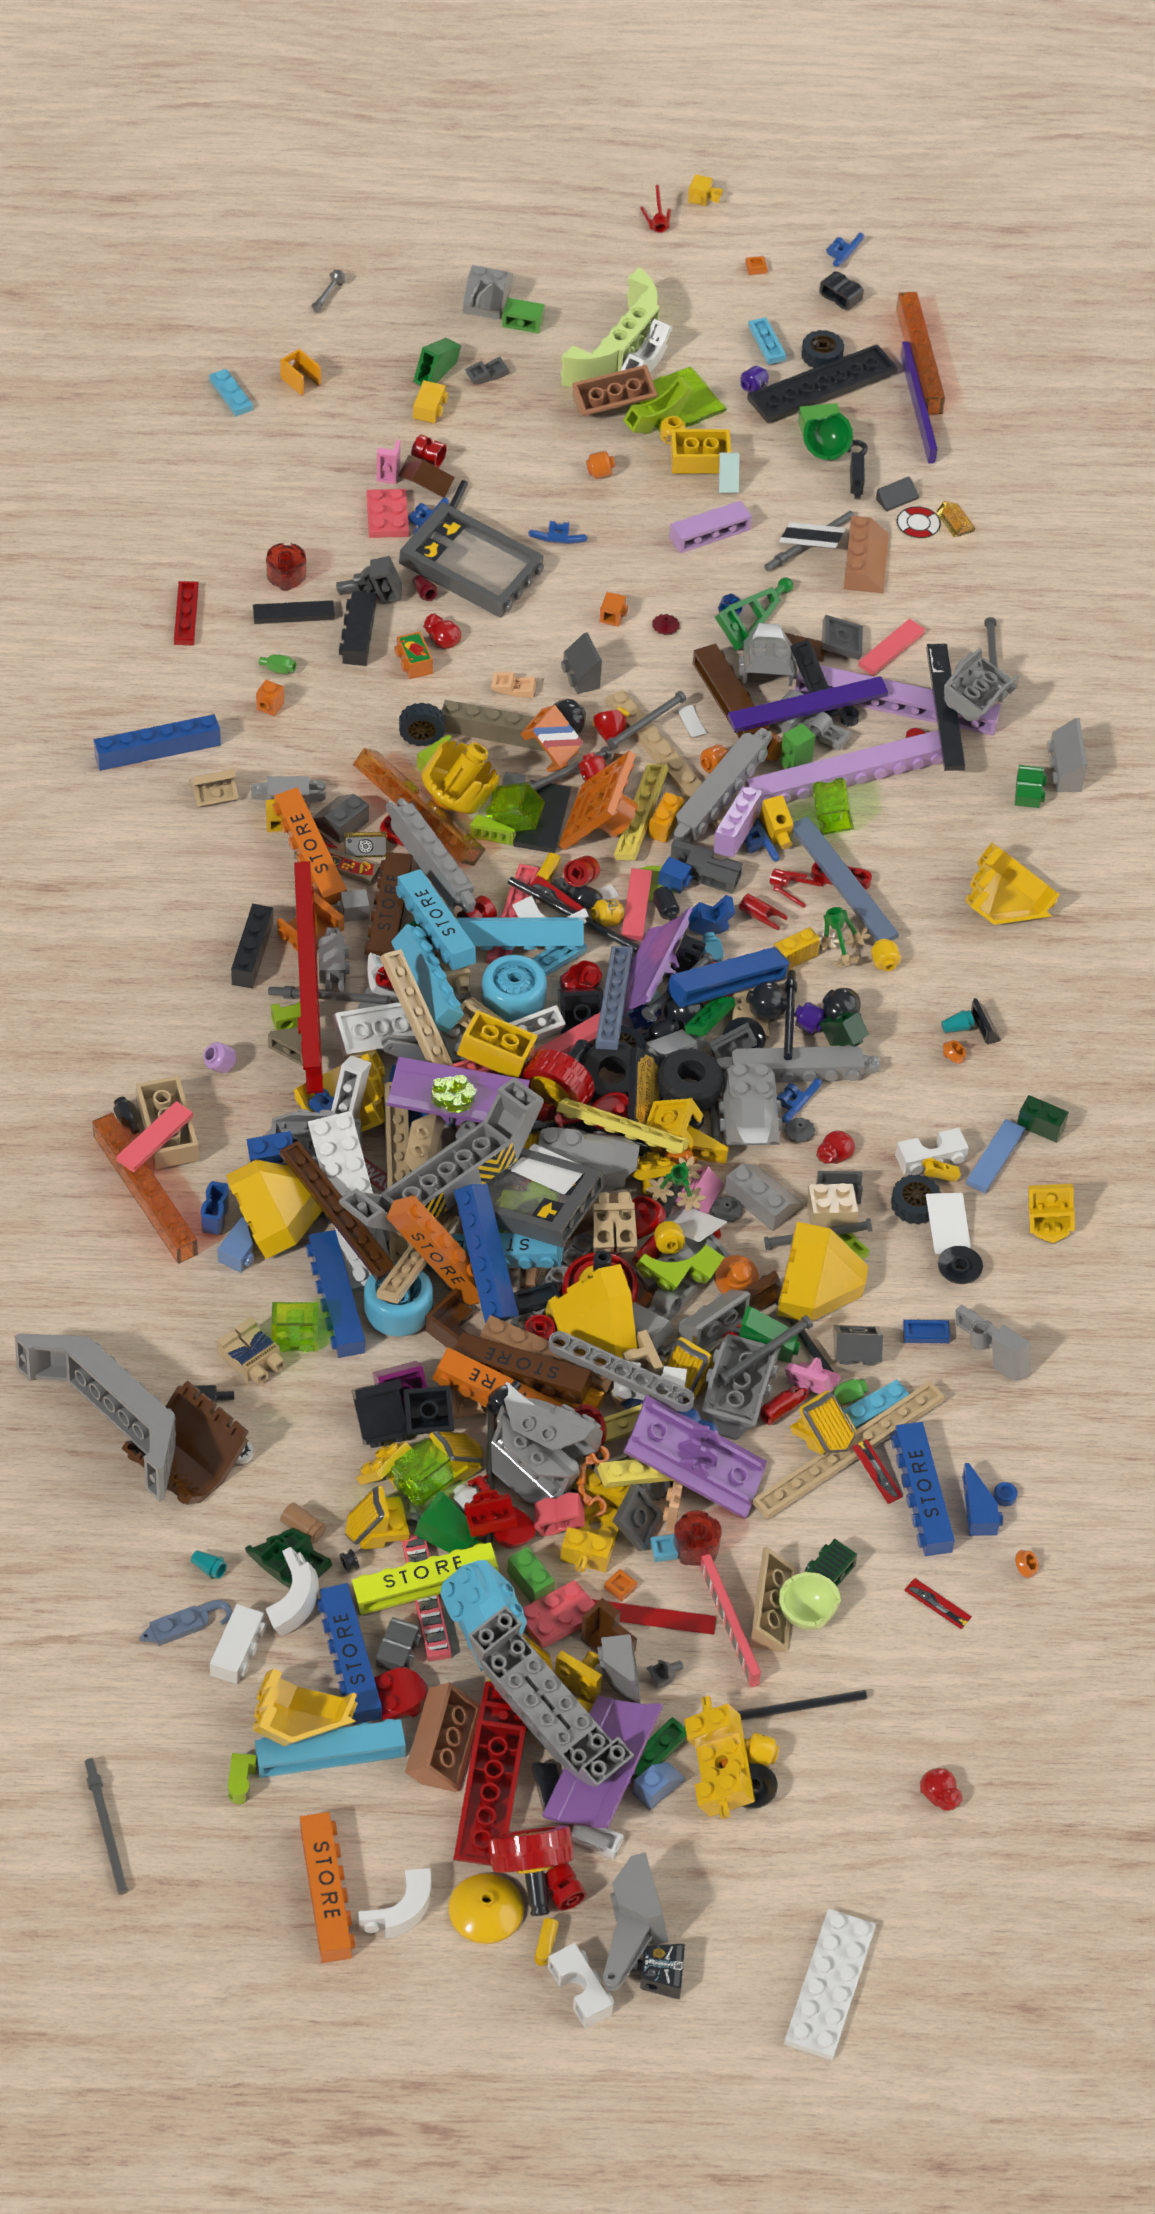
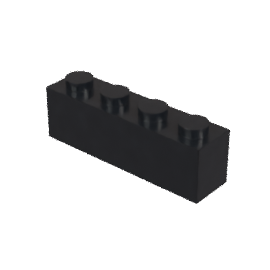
(358, 628)
(252, 946)

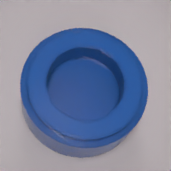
(1005, 1494)

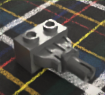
(377, 578)

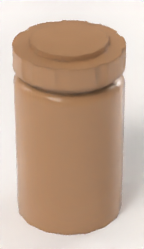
(300, 1519)

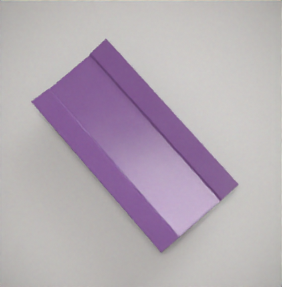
(654, 960)
(415, 1079)
(695, 1456)
(595, 1806)

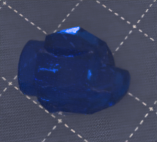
(727, 600)
(638, 1019)

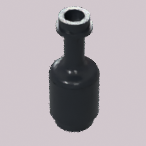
(666, 903)

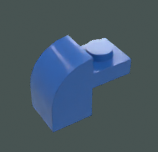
(712, 919)

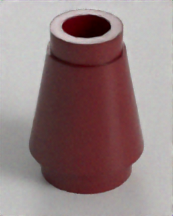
(425, 588)

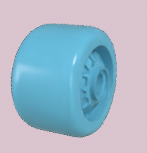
(514, 987)
(400, 1318)

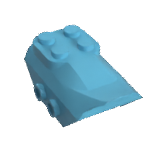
(476, 1595)

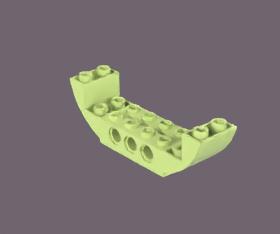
(623, 338)

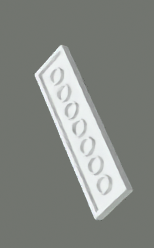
(344, 1165)

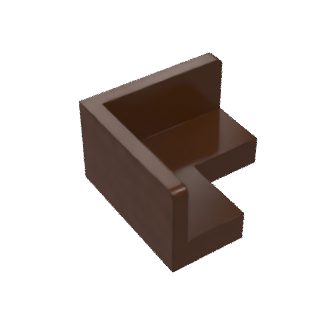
(426, 475)
(446, 1319)
(602, 1622)

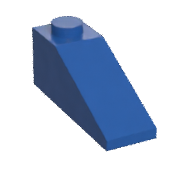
(981, 1506)

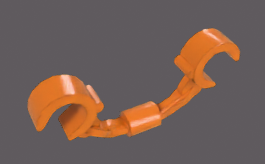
(581, 1480)

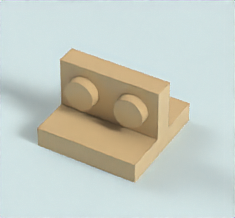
(214, 787)
(645, 1354)

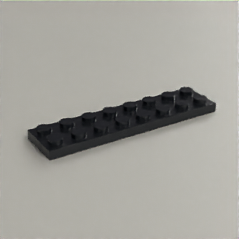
(822, 383)

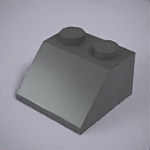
(582, 665)
(342, 815)
(857, 1344)

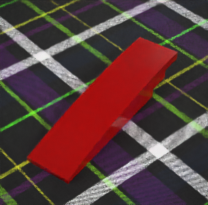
(490, 1778)

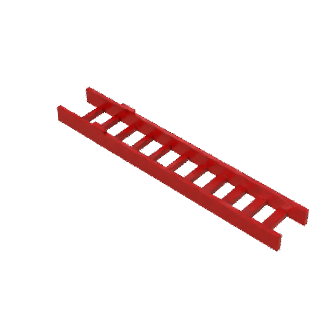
(308, 978)

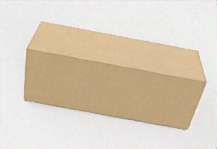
(770, 1626)

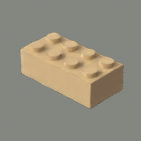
(153, 1100)

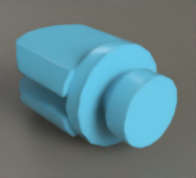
(713, 946)

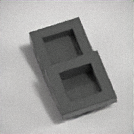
(487, 372)

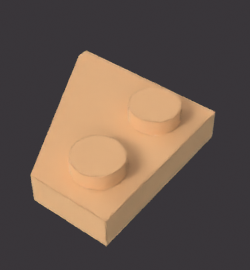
(671, 1513)

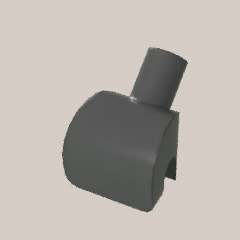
(663, 1672)

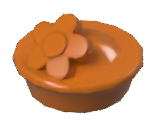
(954, 1051)
(1026, 1563)

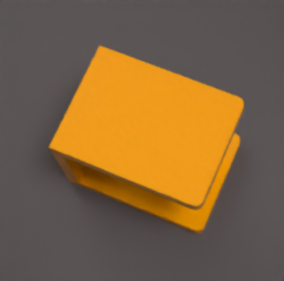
(303, 363)

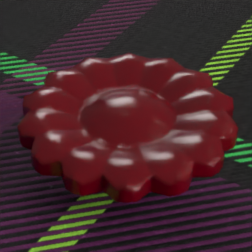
(665, 624)

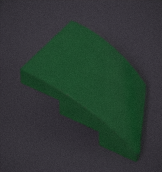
(272, 1560)

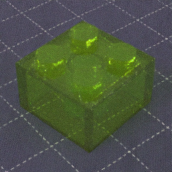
(295, 1326)

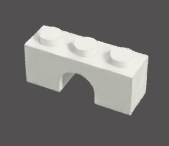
(950, 1150)
(673, 1374)
(572, 1966)

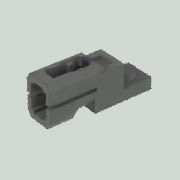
(707, 870)

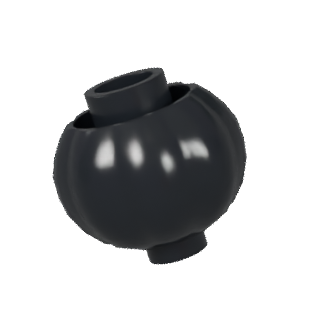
(573, 713)
(767, 1001)
(840, 1001)
(681, 1015)

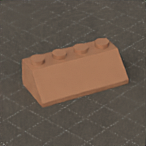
(613, 390)
(866, 556)
(443, 1738)

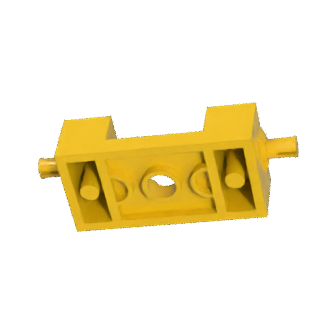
(591, 1546)
(720, 1736)

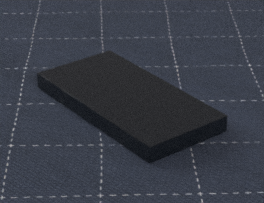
(549, 826)

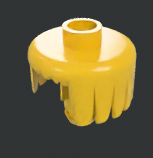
(460, 777)

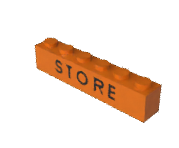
(309, 844)
(435, 1246)
(477, 1380)
(326, 1888)

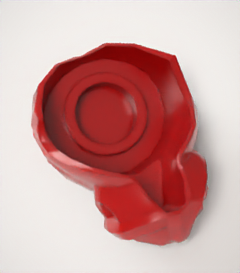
(442, 632)
(581, 975)
(836, 1147)
(941, 1789)

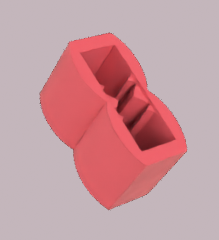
(557, 1514)

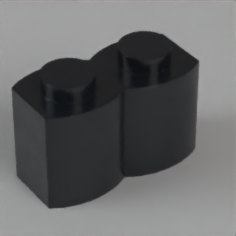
(841, 290)

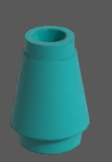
(958, 1022)
(210, 1564)

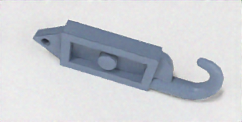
(183, 1622)

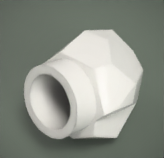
(463, 1494)

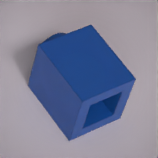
(675, 875)

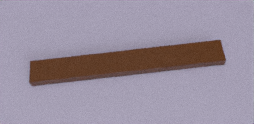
(328, 1200)

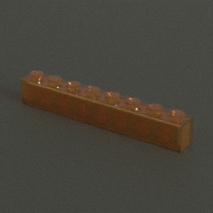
(915, 331)
(398, 786)
(147, 1191)

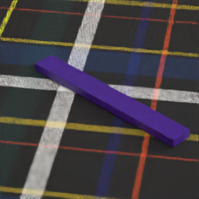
(918, 402)
(807, 704)

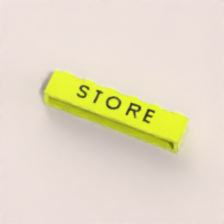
(414, 1579)

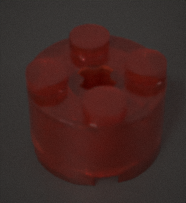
(286, 566)
(696, 1536)

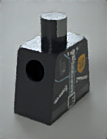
(661, 1969)

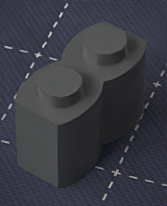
(398, 1645)

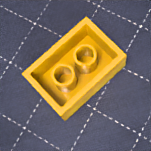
(698, 450)
(497, 1044)

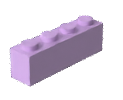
(710, 526)
(738, 821)

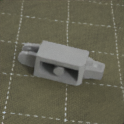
(310, 789)
(332, 959)
(675, 1041)

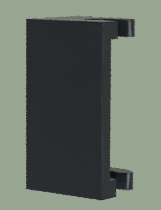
(688, 954)

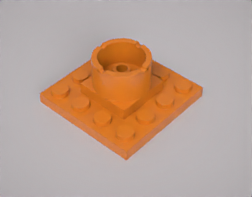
(602, 803)

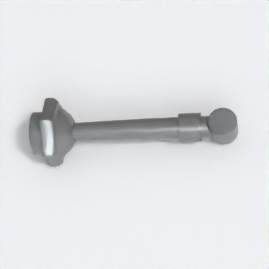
(337, 277)

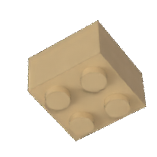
(832, 1205)

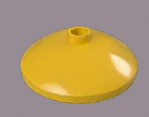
(486, 1921)

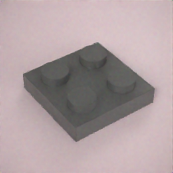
(842, 637)
(638, 1517)

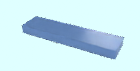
(995, 1156)

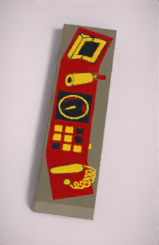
(353, 867)

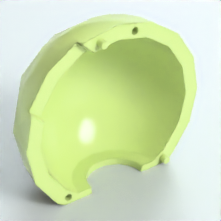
(809, 1600)

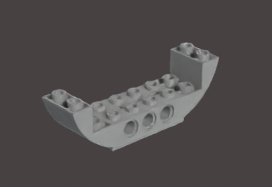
(545, 1701)

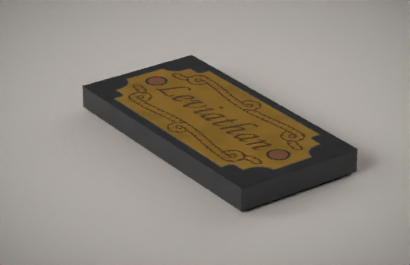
(642, 1084)

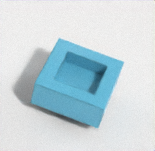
(663, 1548)

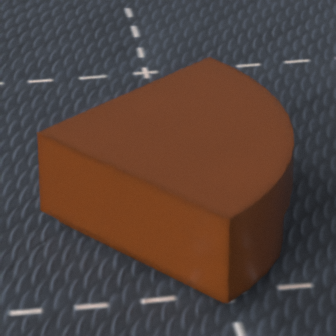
(646, 1298)

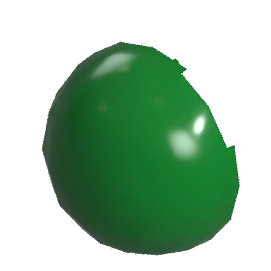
(828, 436)

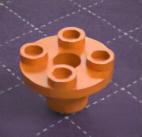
(735, 1273)

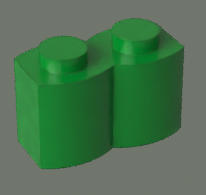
(1029, 786)

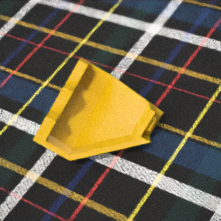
(1007, 890)
(372, 1107)
(273, 1204)
(819, 1274)
(597, 1312)
(297, 1713)

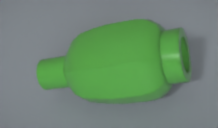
(279, 663)
(850, 1391)

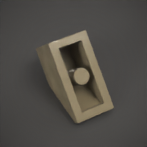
(287, 1043)

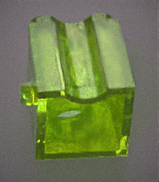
(833, 799)
(511, 806)
(422, 1472)

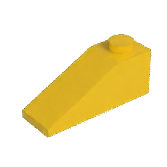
(705, 1147)

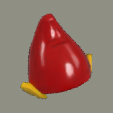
(610, 722)

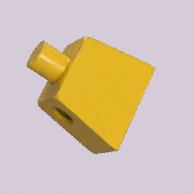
(777, 821)

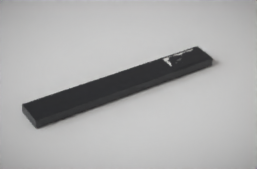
(946, 717)

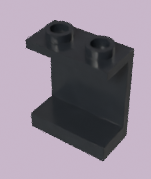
(380, 1413)

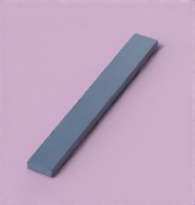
(843, 880)
(614, 998)

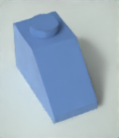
(237, 1247)
(656, 1783)

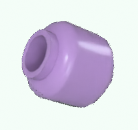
(219, 1057)

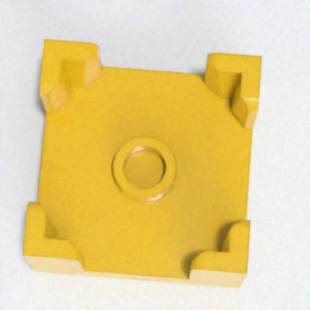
(673, 1118)

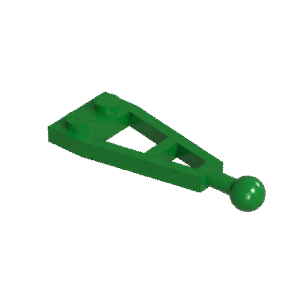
(731, 622)

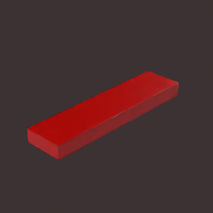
(186, 613)

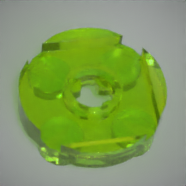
(443, 1091)

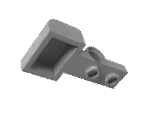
(819, 725)
(689, 1249)
(663, 1308)
(1009, 1349)

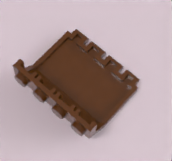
(204, 1445)

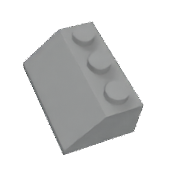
(1067, 757)
(762, 1195)
(715, 1319)
(620, 1666)

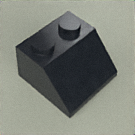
(579, 1005)
(428, 1410)

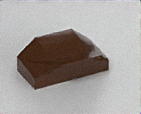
(764, 1291)

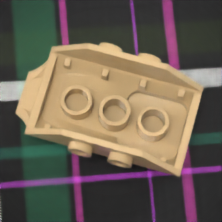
(424, 1140)

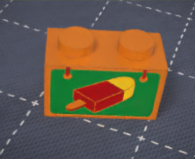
(414, 655)

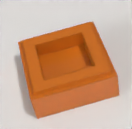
(756, 265)
(620, 1585)

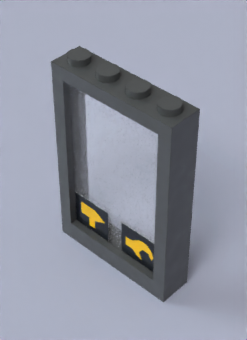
(471, 559)
(536, 1210)

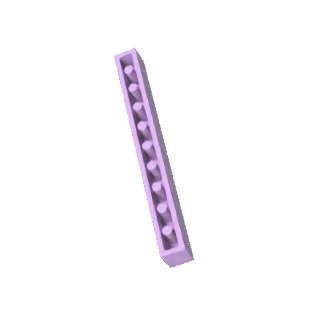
(903, 700)
(854, 767)

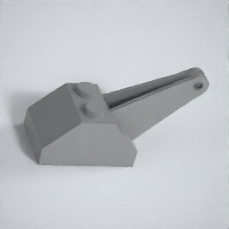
(487, 292)
(409, 1048)
(637, 1919)

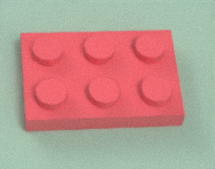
(387, 513)
(557, 1614)

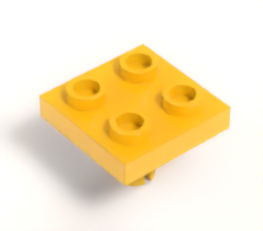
(651, 1167)
(382, 1464)
(580, 1676)

